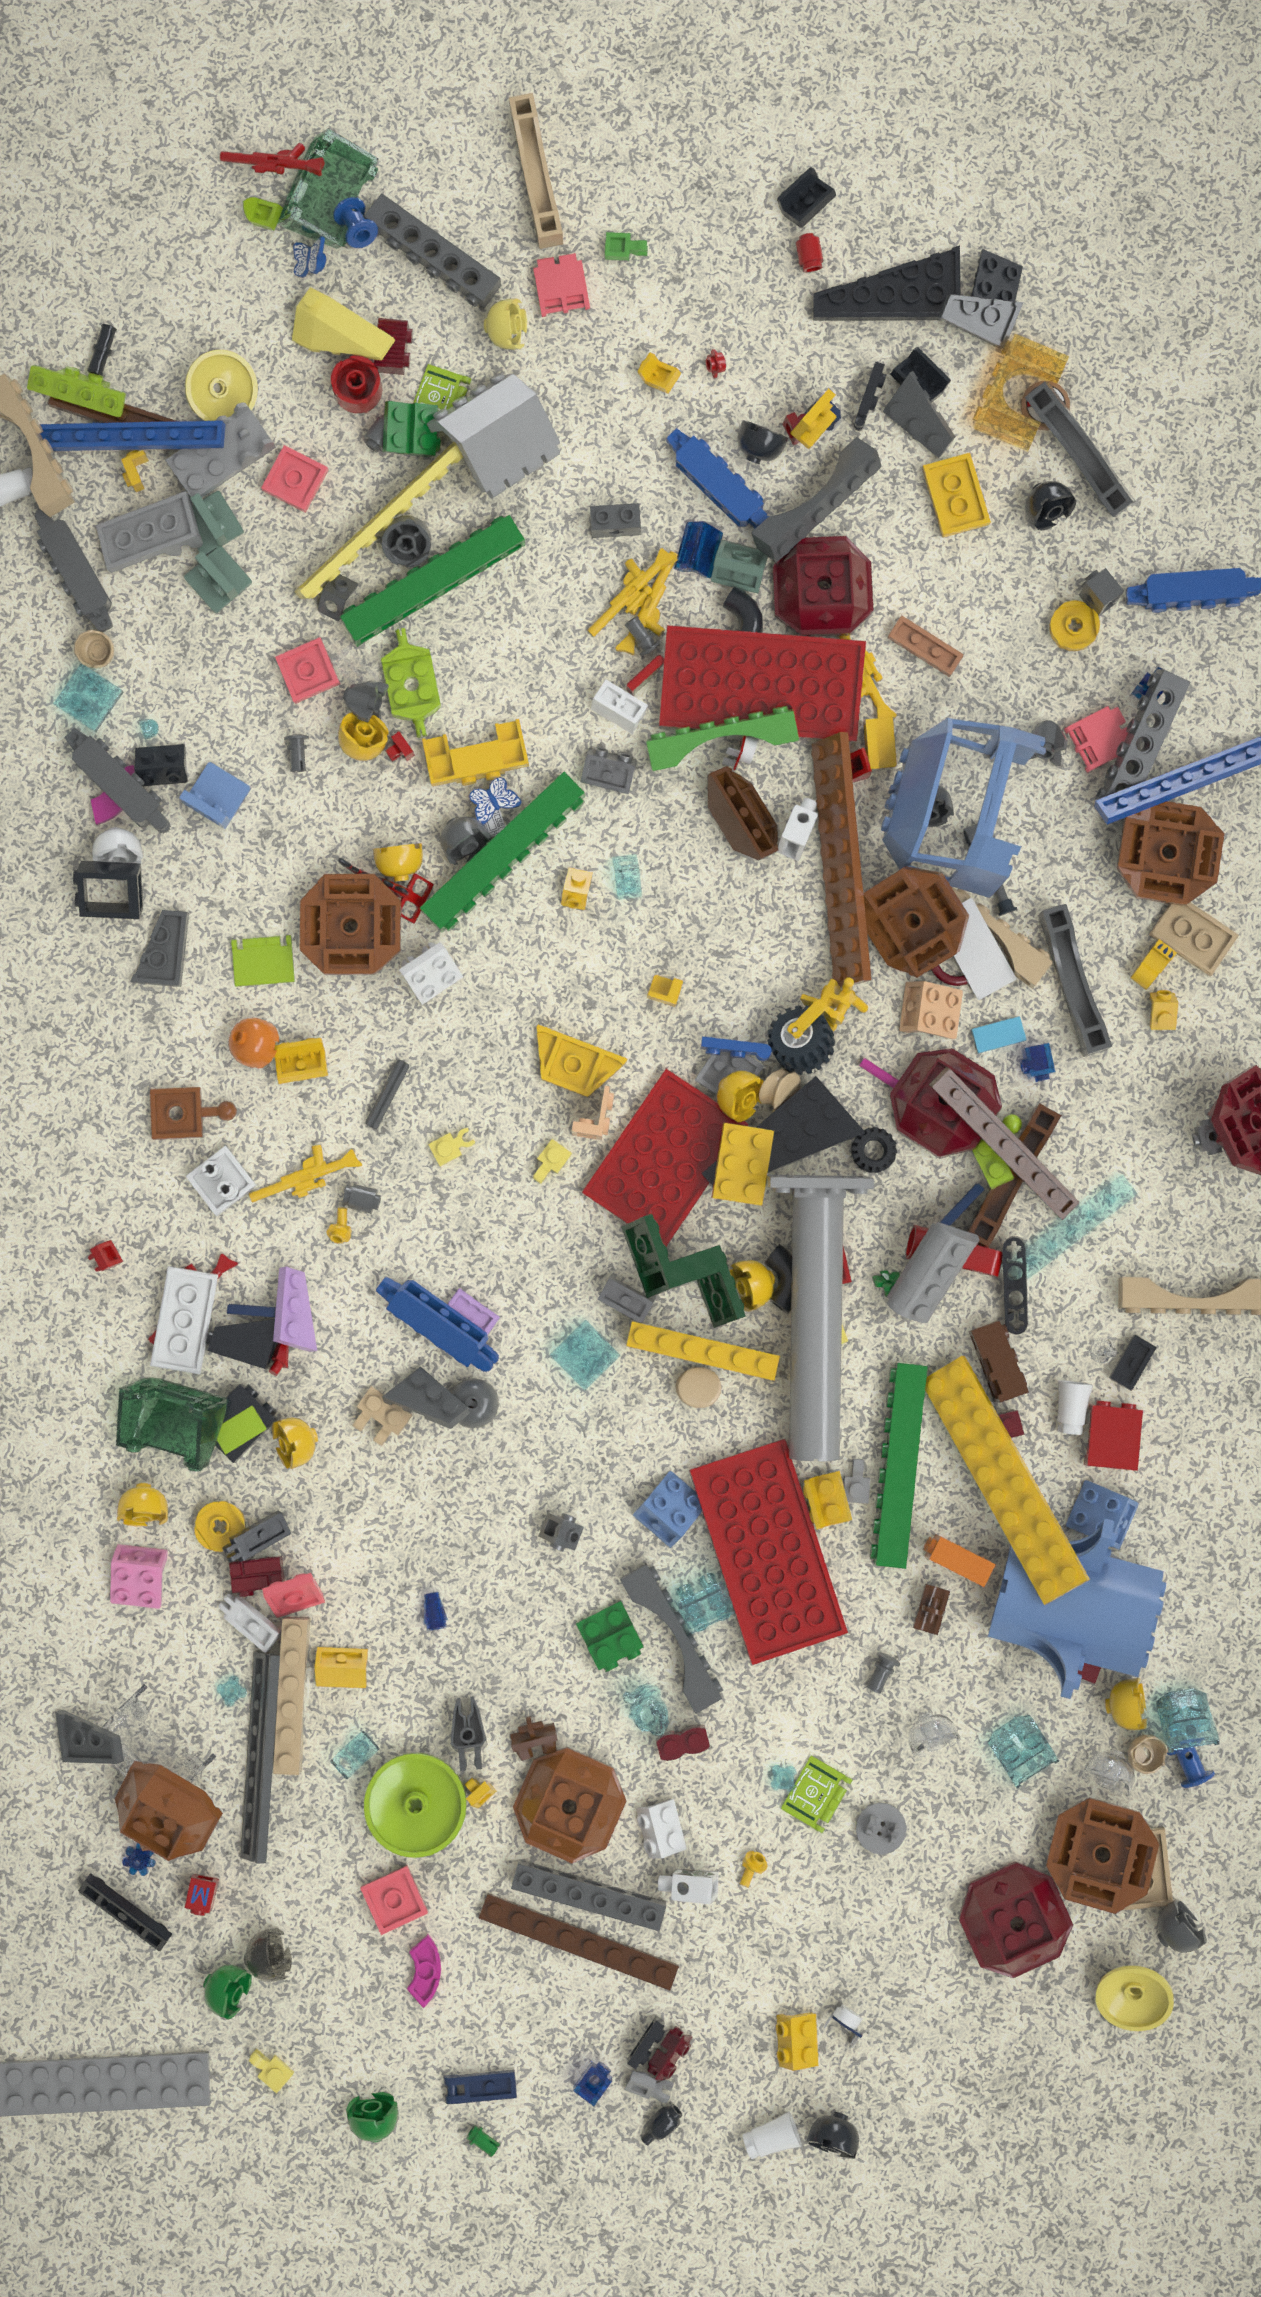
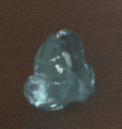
(648, 1709)

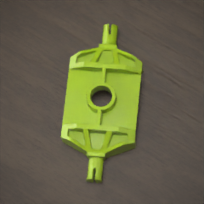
(403, 664)

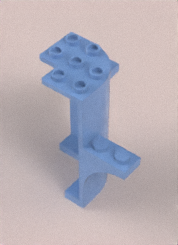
(1096, 1624)

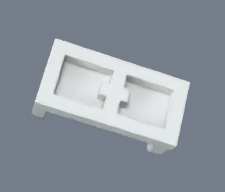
(618, 706)

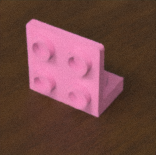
(137, 1576)

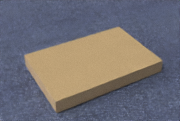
(1194, 936)
(1160, 1886)

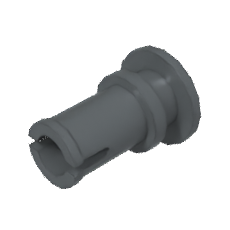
(642, 636)
(297, 751)
(883, 1670)

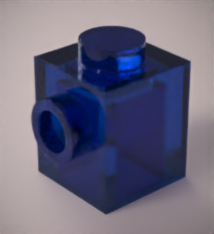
(1037, 1062)

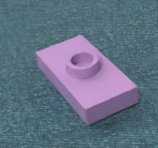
(473, 1310)

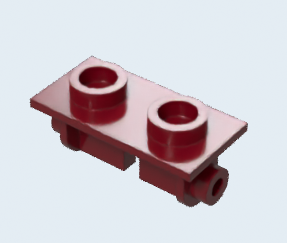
(665, 2063)

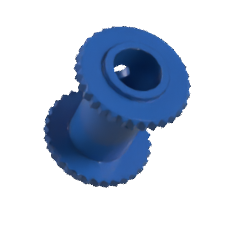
(360, 231)
(1192, 1767)

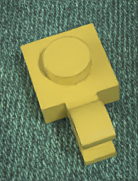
(553, 1158)
(273, 2072)

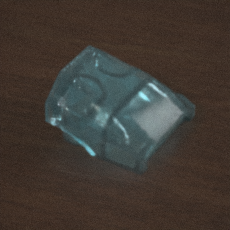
(1186, 1720)
(1027, 1749)

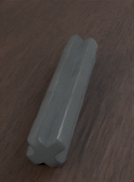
(387, 1094)

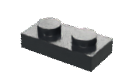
(1132, 1362)
(653, 2034)

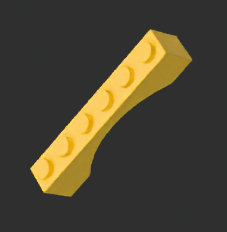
(703, 1351)

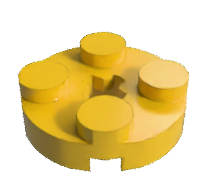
(1083, 615)
(206, 1523)

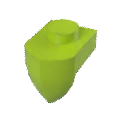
(262, 212)

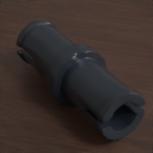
(102, 349)

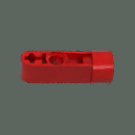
(981, 1259)

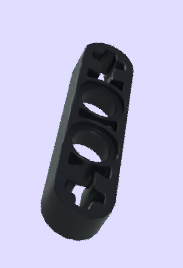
(1015, 1285)

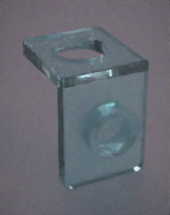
(627, 877)
(355, 1753)

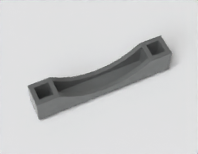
(1080, 448)
(783, 531)
(1067, 962)
(644, 1590)

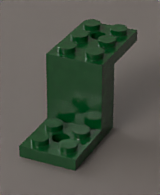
(705, 1267)

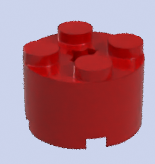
(349, 373)

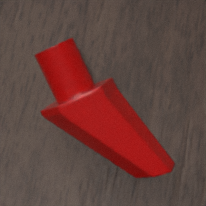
(280, 1359)

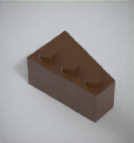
(998, 1361)

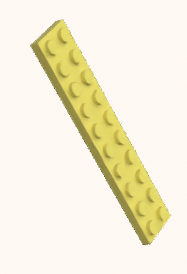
(379, 522)

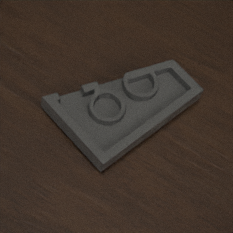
(165, 953)
(428, 1398)
(86, 1742)

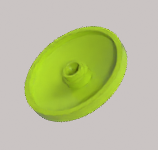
(415, 1805)

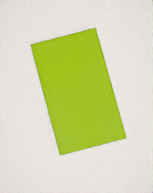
(240, 1429)

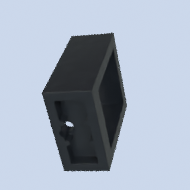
(112, 871)

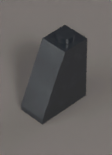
(244, 1342)

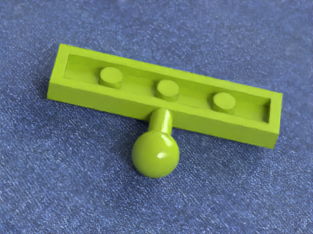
(992, 1166)

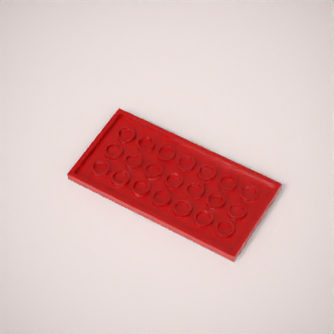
(745, 672)
(768, 1551)

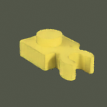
(447, 1149)

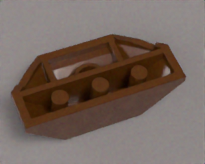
(741, 814)

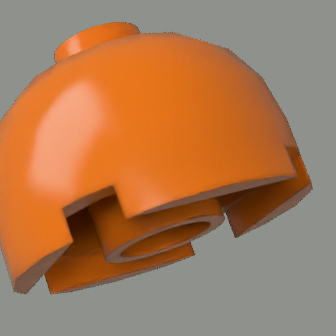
(253, 1042)

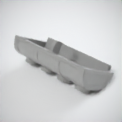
(931, 1271)

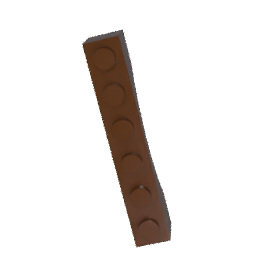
(998, 1200)

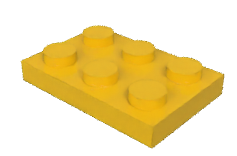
(956, 495)
(742, 1164)

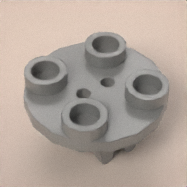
(869, 1825)

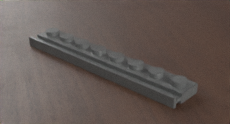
(260, 1757)

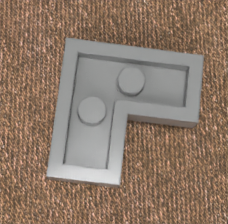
(721, 1066)

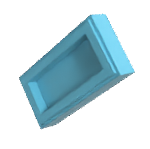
(998, 1035)

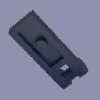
(481, 2087)

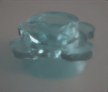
(224, 1690)
(787, 1784)

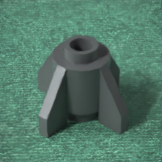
(365, 699)
(1054, 741)

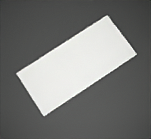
(981, 956)

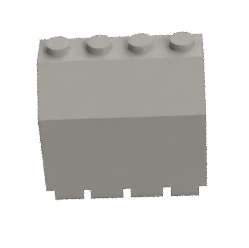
(499, 432)

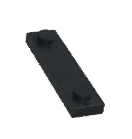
(125, 1912)

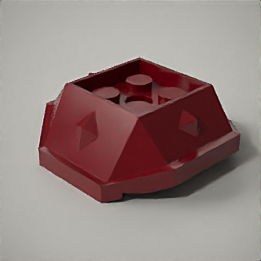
(817, 611)
(1238, 1119)
(926, 1120)
(999, 1898)

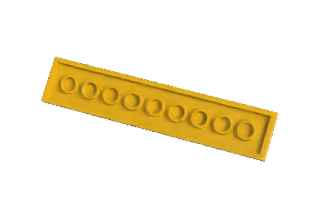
(1005, 1480)

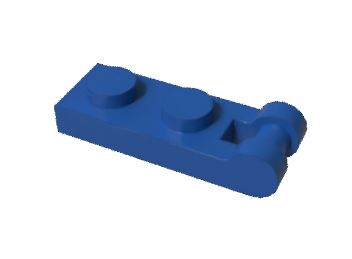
(736, 1048)

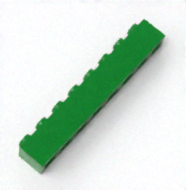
(432, 580)
(503, 852)
(900, 1465)

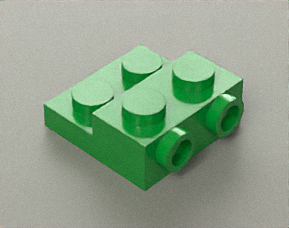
(407, 429)
(610, 1636)

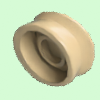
(779, 1088)
(698, 1387)

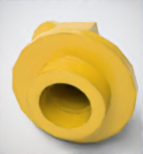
(340, 1232)
(753, 1863)

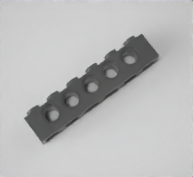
(387, 211)
(1164, 714)
(589, 1895)

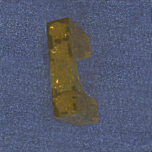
(1020, 358)

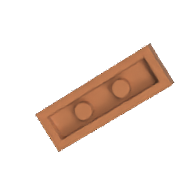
(925, 646)

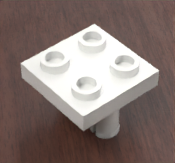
(430, 972)
(221, 1181)

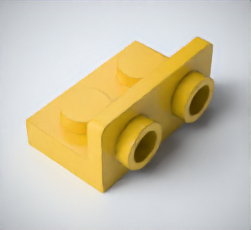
(815, 421)
(827, 1500)

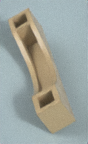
(535, 171)
(47, 483)
(1024, 960)
(1144, 1293)
(291, 1692)

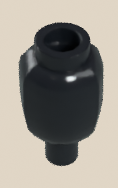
(662, 2124)

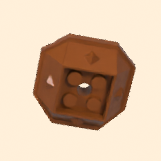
(1195, 849)
(344, 899)
(896, 934)
(564, 1777)
(165, 1811)
(1096, 1882)

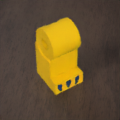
(1153, 964)

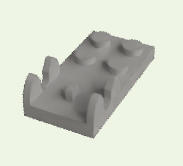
(209, 468)
(149, 532)

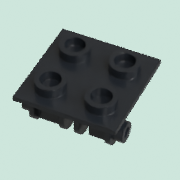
(996, 278)

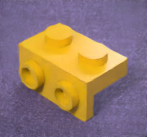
(300, 1060)
(797, 2041)

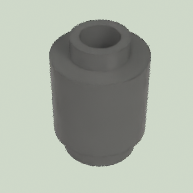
(375, 435)
(361, 1198)

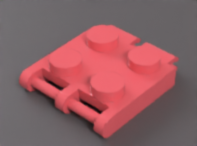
(561, 284)
(1098, 736)

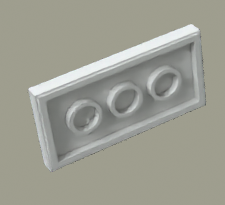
(184, 1320)

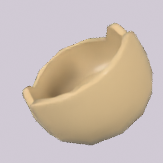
(94, 649)
(1138, 1758)

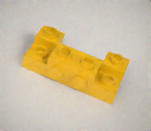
(478, 760)

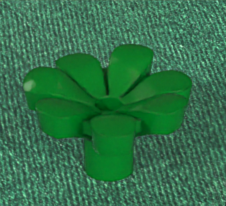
(886, 1280)

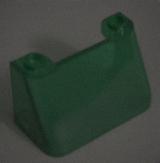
(313, 197)
(170, 1420)

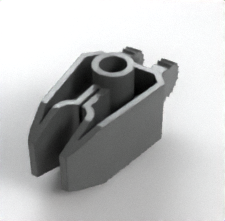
(468, 1734)

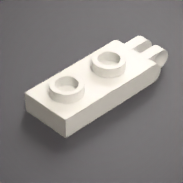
(250, 1622)

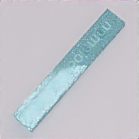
(1075, 1226)

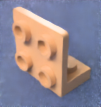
(931, 1009)
(586, 1127)

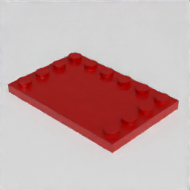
(661, 1156)

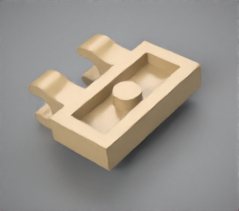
(391, 1417)

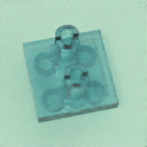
(88, 697)
(585, 1355)
(705, 1606)

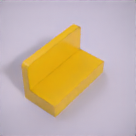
(880, 742)
(341, 1667)

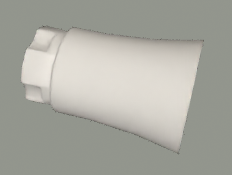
(15, 485)
(1072, 1406)
(772, 2137)

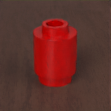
(809, 252)

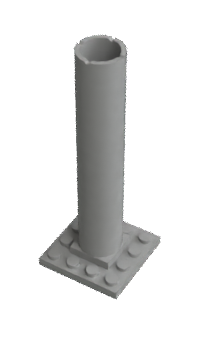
(816, 1309)

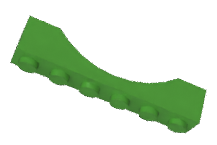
(775, 728)

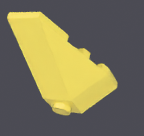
(332, 327)

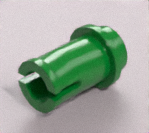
(482, 2141)

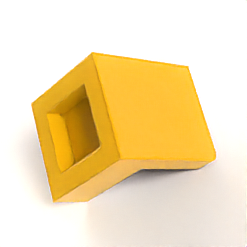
(665, 990)

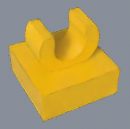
(479, 1792)

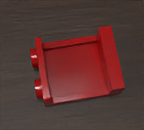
(1114, 1436)

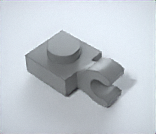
(857, 1486)
(645, 2086)

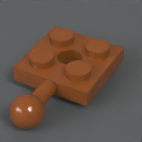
(192, 1121)

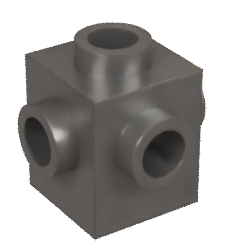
(1202, 1140)
(565, 1534)

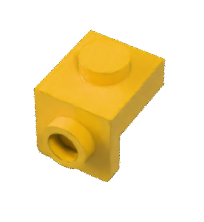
(658, 374)
(131, 475)
(576, 888)
(1163, 1010)

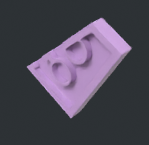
(293, 1311)

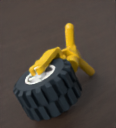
(803, 1037)

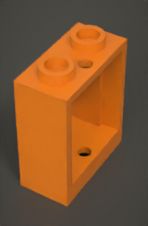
(958, 1559)

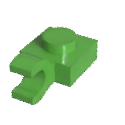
(620, 246)

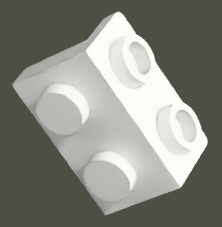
(661, 1829)

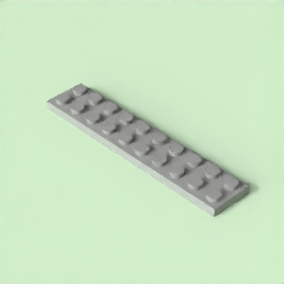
(104, 2084)

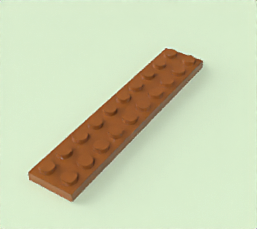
(841, 859)

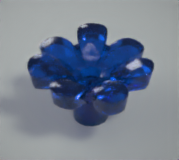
(138, 1855)

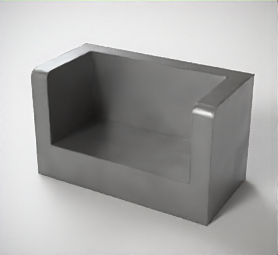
(626, 1299)

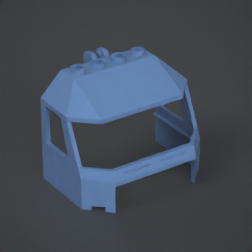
(915, 791)

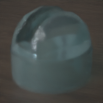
(149, 728)

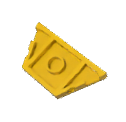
(574, 1062)

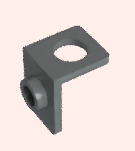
(338, 592)

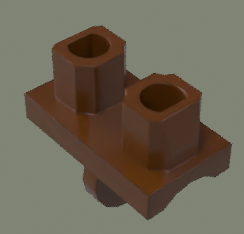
(931, 1609)
(533, 1735)

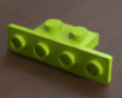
(77, 388)

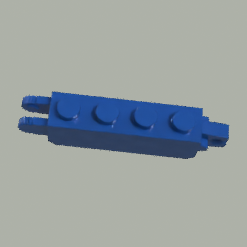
(716, 480)
(1194, 589)
(438, 1323)

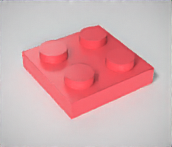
(294, 478)
(307, 670)
(293, 1595)
(394, 1899)

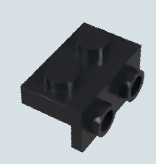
(805, 198)
(928, 373)
(161, 764)

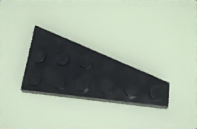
(895, 294)
(804, 1127)

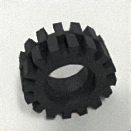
(888, 1156)

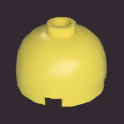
(503, 321)

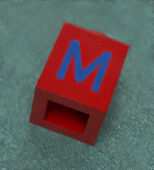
(201, 1894)

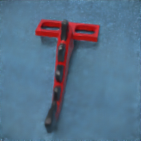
(402, 892)

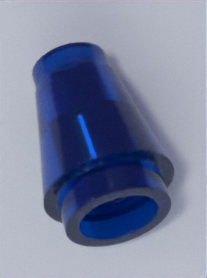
(434, 1612)

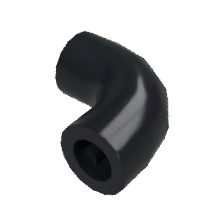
(745, 609)
(781, 1263)

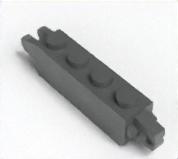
(75, 569)
(116, 782)

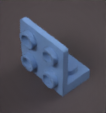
(216, 795)
(1097, 1503)
(669, 1509)

